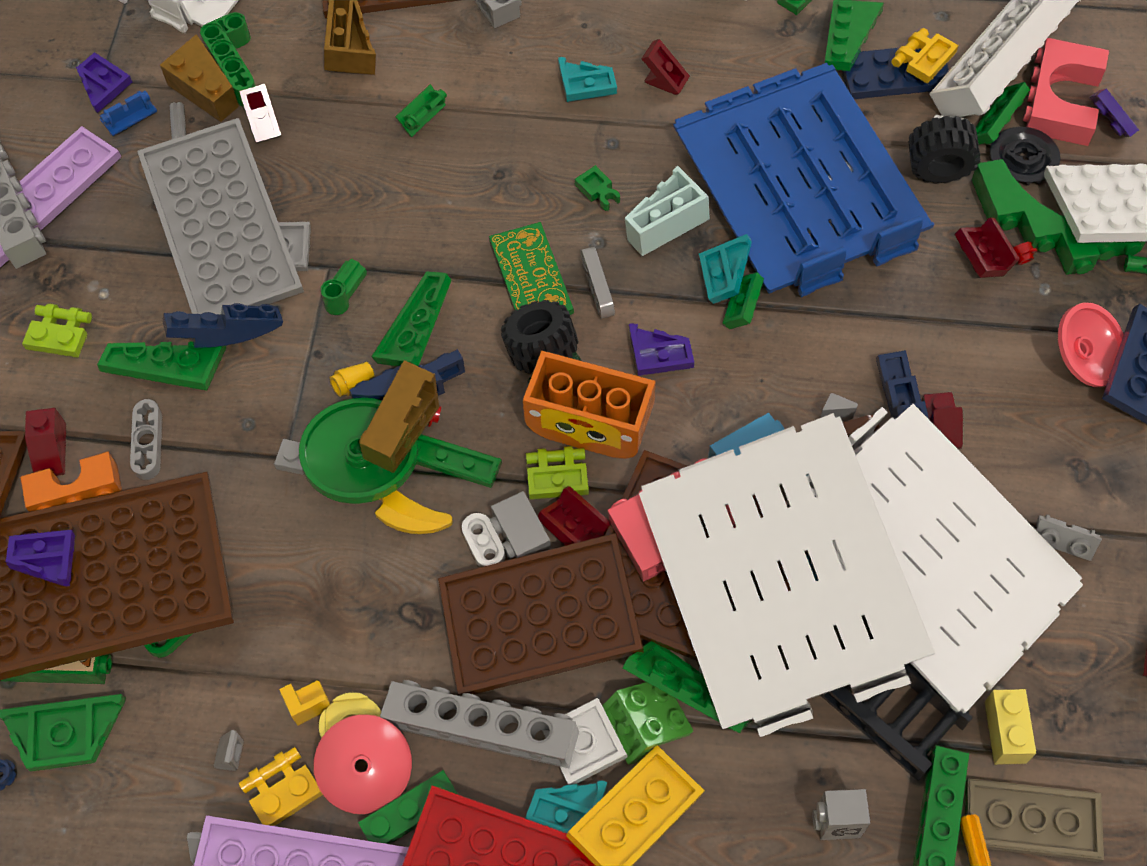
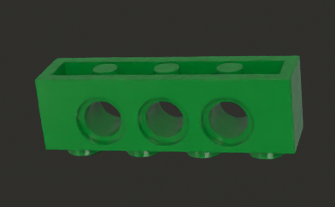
(941, 808)

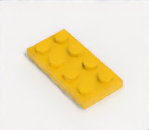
(635, 812)

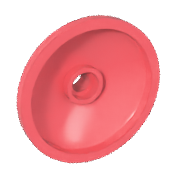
(1089, 343)
(380, 746)

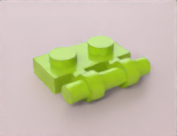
(57, 338)
(551, 480)

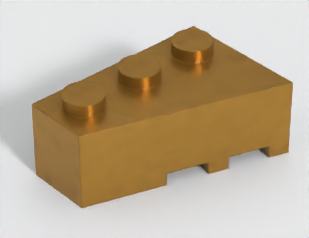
(347, 40)
(199, 79)
(400, 417)

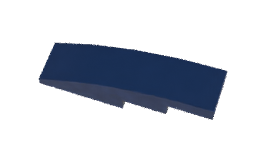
(899, 384)

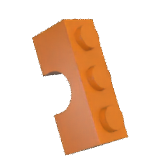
(97, 478)

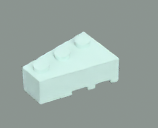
(668, 213)

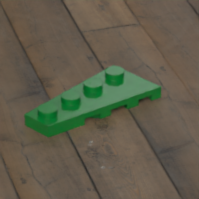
(849, 30)
(415, 322)
(163, 363)
(676, 678)

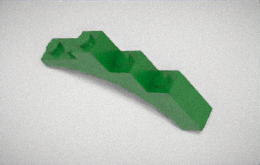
(1045, 229)

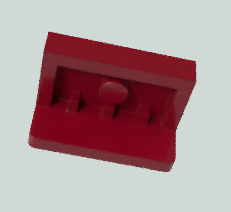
(987, 249)
(573, 518)

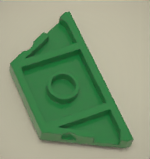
(62, 731)

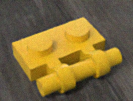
(930, 59)
(285, 796)

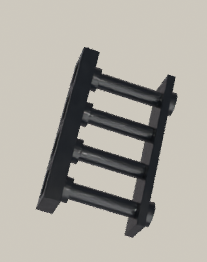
(889, 736)

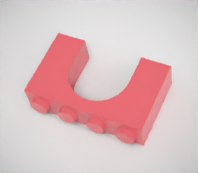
(1048, 112)
(636, 535)

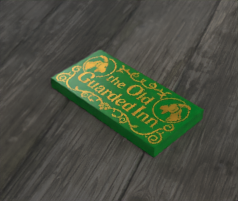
(529, 267)

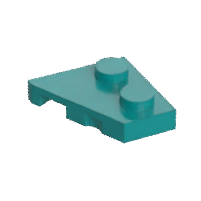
(586, 80)
(725, 267)

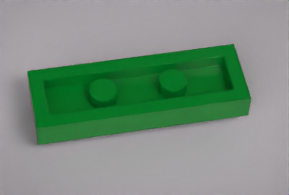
(1000, 112)
(402, 813)

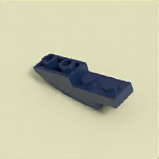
(232, 326)
(444, 367)

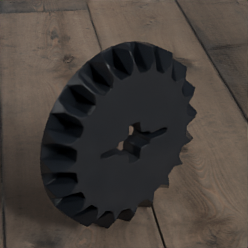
(1035, 145)

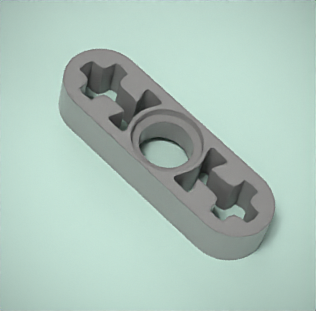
(597, 282)
(152, 449)

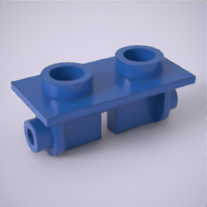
(121, 117)

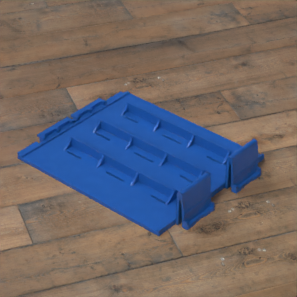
(842, 131)

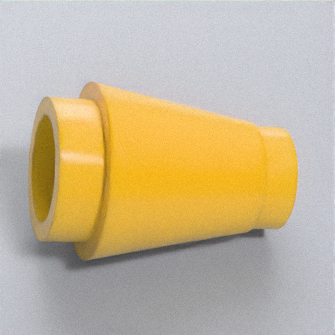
(349, 377)

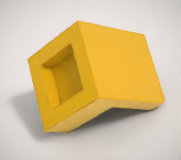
(305, 702)

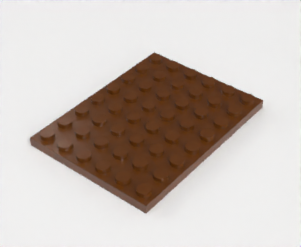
(139, 576)

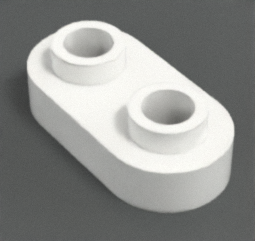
(483, 543)

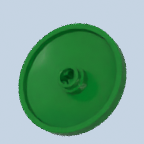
(334, 459)

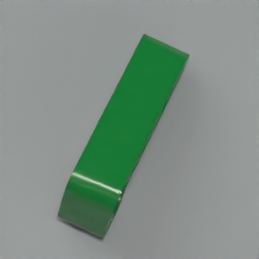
(221, 40)

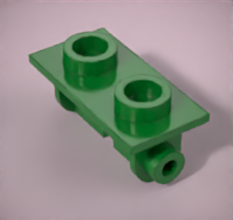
(421, 109)

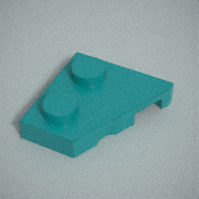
(564, 806)

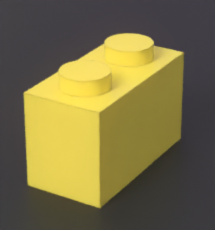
(1010, 727)

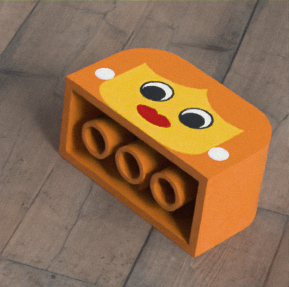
(588, 405)

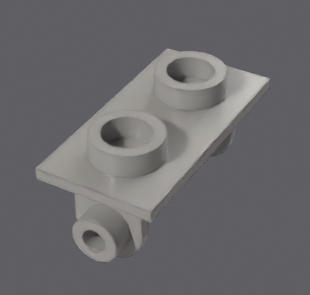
(1067, 539)

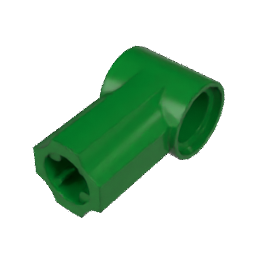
(339, 290)

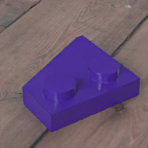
(102, 80)
(1113, 111)
(659, 351)
(43, 555)

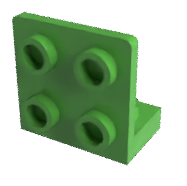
(645, 719)

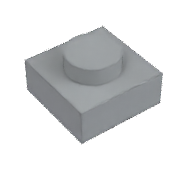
(288, 457)

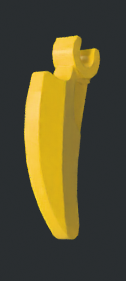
(410, 516)

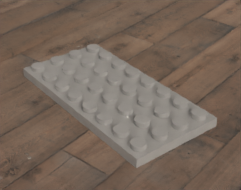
(219, 220)

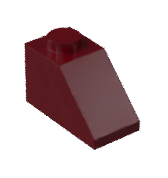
(46, 440)

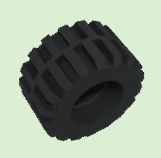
(944, 149)
(537, 329)

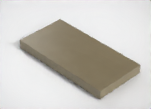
(1038, 819)

